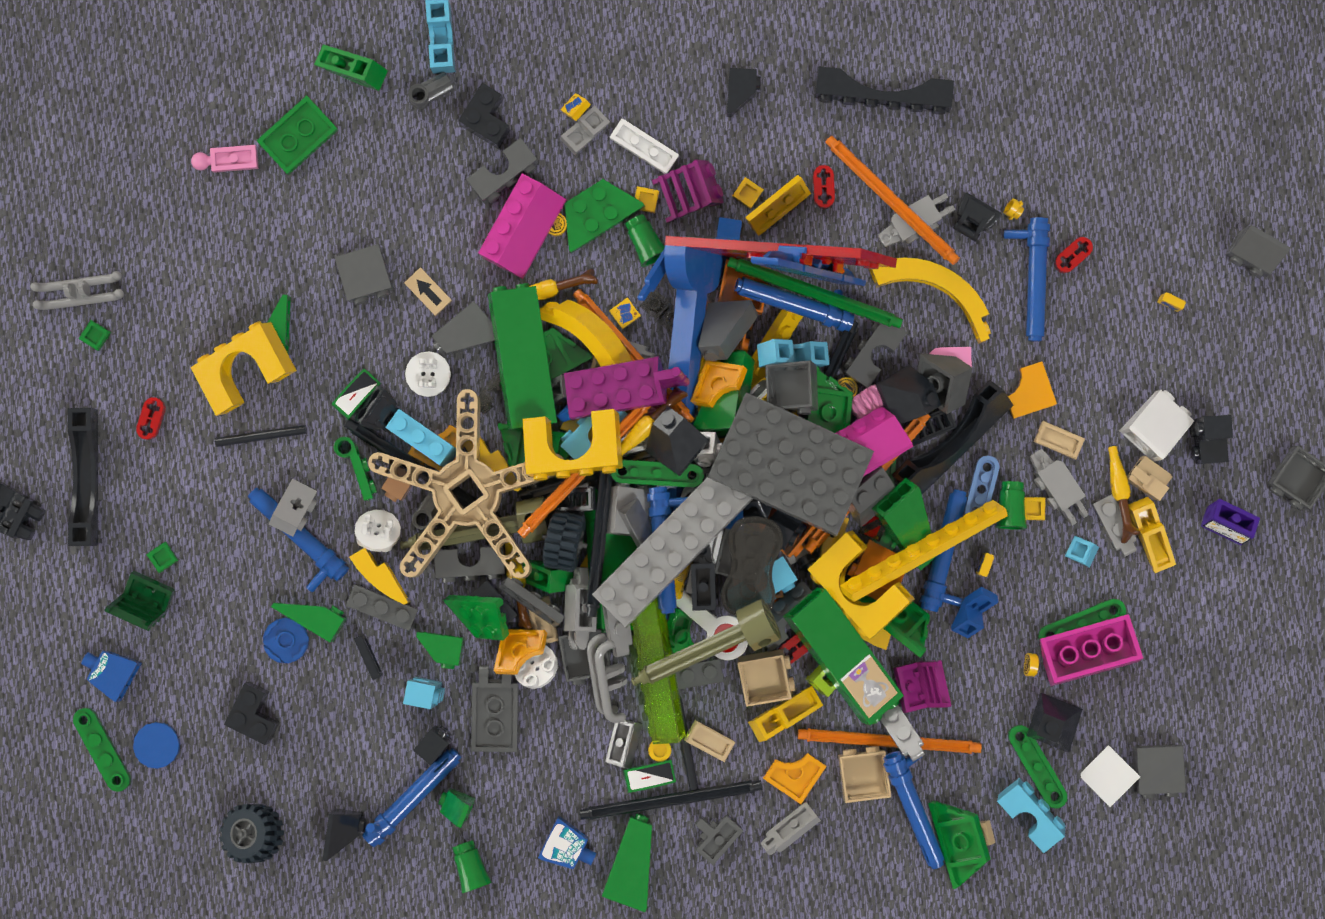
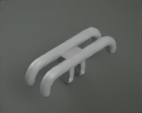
(77, 291)
(602, 677)

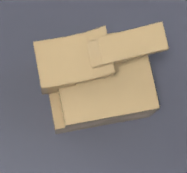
(1149, 478)

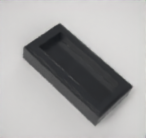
(368, 657)

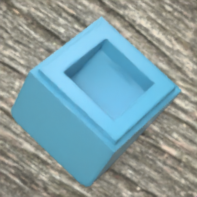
(1082, 551)

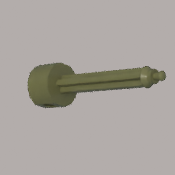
(513, 523)
(755, 625)

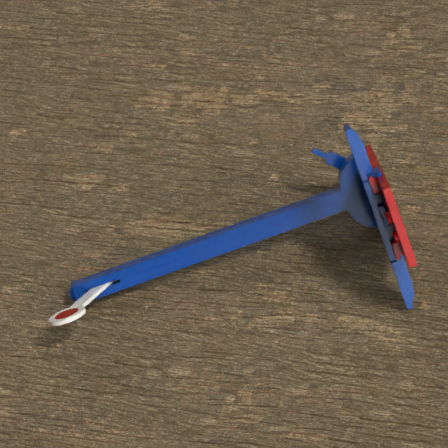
(696, 269)

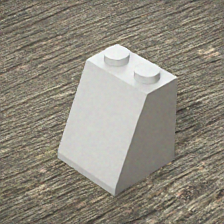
(1157, 425)

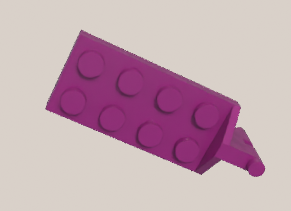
(620, 386)

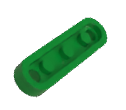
(657, 474)
(1083, 618)
(101, 749)
(1037, 767)

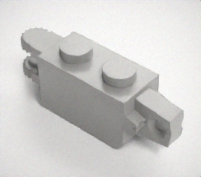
(925, 208)
(1058, 485)
(575, 610)

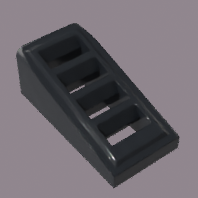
(949, 420)
(564, 505)

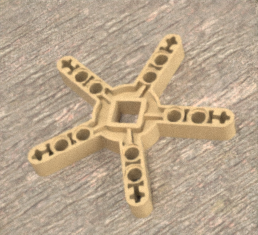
(450, 511)

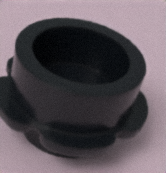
(806, 562)

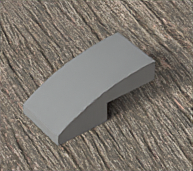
(584, 130)

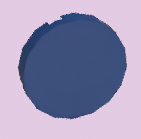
(293, 640)
(156, 745)

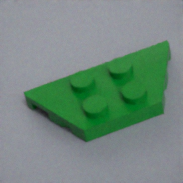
(597, 212)
(563, 353)
(833, 404)
(514, 444)
(480, 615)
(908, 626)
(960, 841)

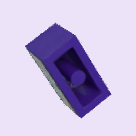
(1230, 522)

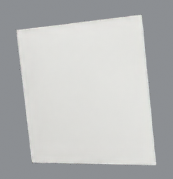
(1109, 776)

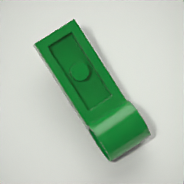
(360, 467)

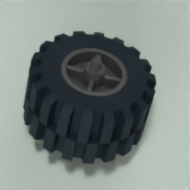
(564, 541)
(251, 833)

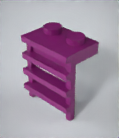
(701, 183)
(922, 685)

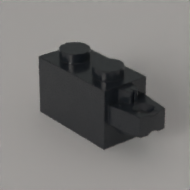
(703, 581)

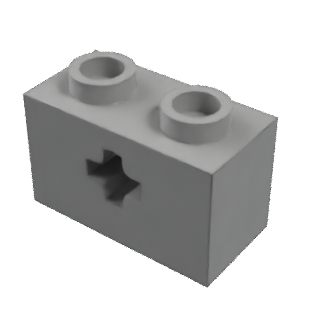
(296, 496)

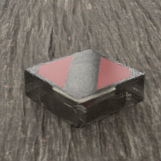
(873, 529)

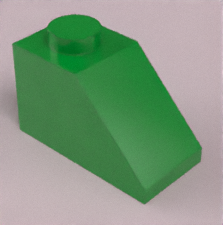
(547, 578)
(443, 648)

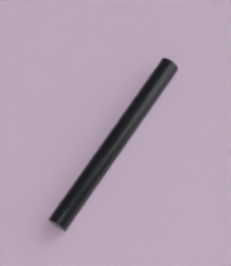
(262, 435)
(688, 757)

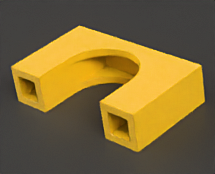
(214, 370)
(602, 455)
(830, 573)

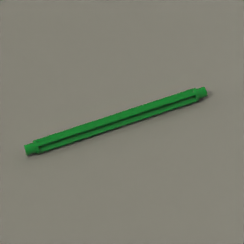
(815, 292)

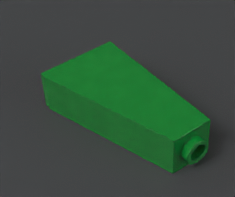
(724, 411)
(904, 515)
(630, 869)

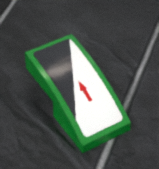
(355, 394)
(649, 776)

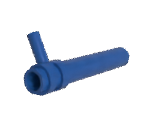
(1037, 242)
(826, 314)
(659, 511)
(325, 558)
(935, 584)
(901, 778)
(386, 823)

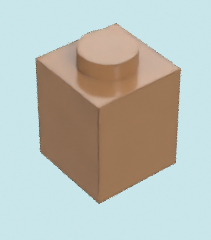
(396, 489)

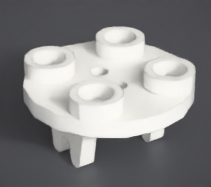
(428, 363)
(367, 527)
(547, 665)

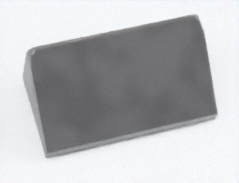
(636, 521)
(623, 744)

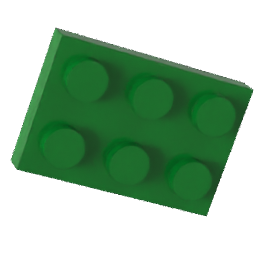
(297, 135)

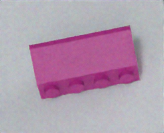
(522, 226)
(880, 433)
(1090, 650)

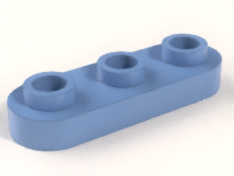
(984, 478)

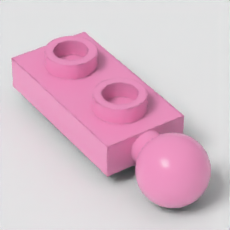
(227, 159)

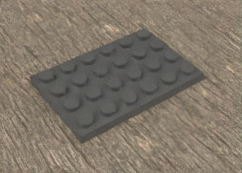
(791, 464)

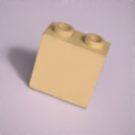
(766, 677)
(864, 775)

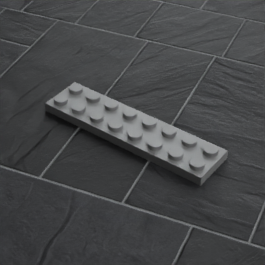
(669, 550)

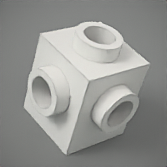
(710, 451)

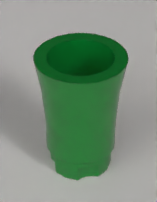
(644, 240)
(1013, 499)
(470, 867)

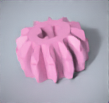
(866, 402)

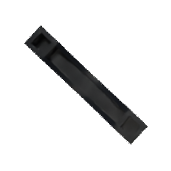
(837, 85)
(984, 411)
(84, 450)

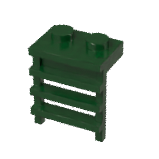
(142, 601)

